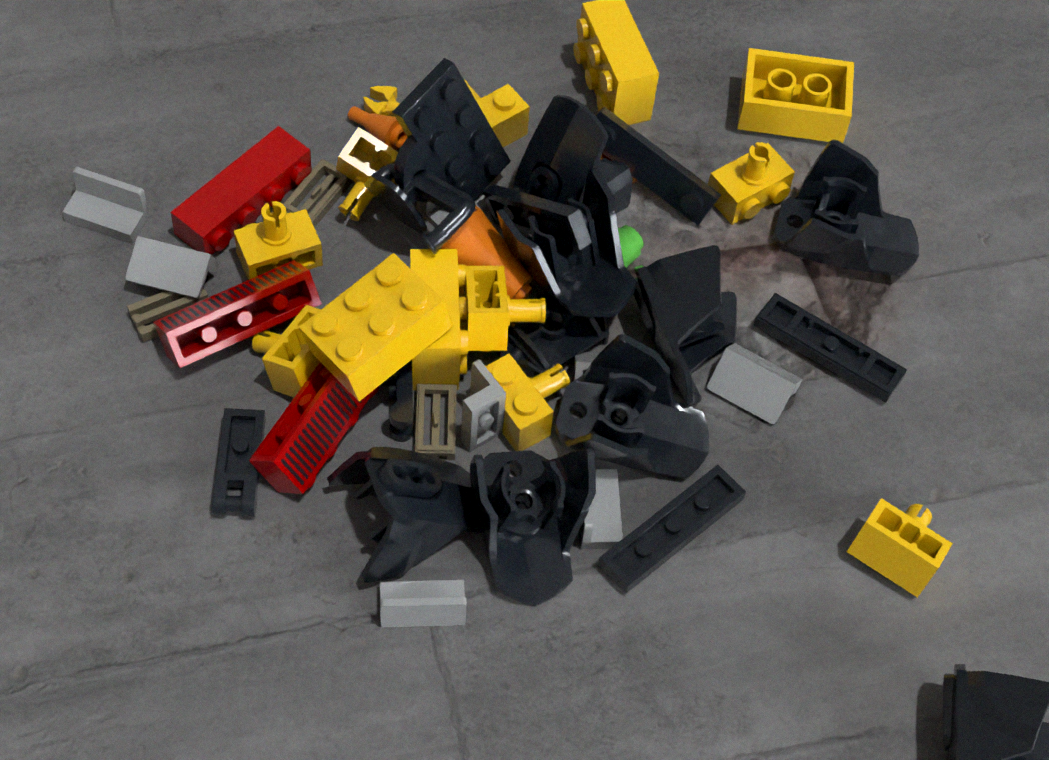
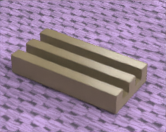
(328, 200)
(158, 307)
(435, 449)

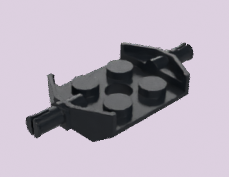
(540, 349)

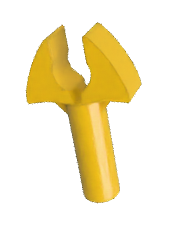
(387, 95)

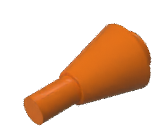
(380, 126)

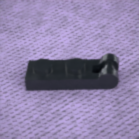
(402, 411)
(240, 438)

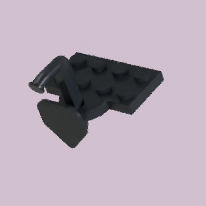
(444, 159)

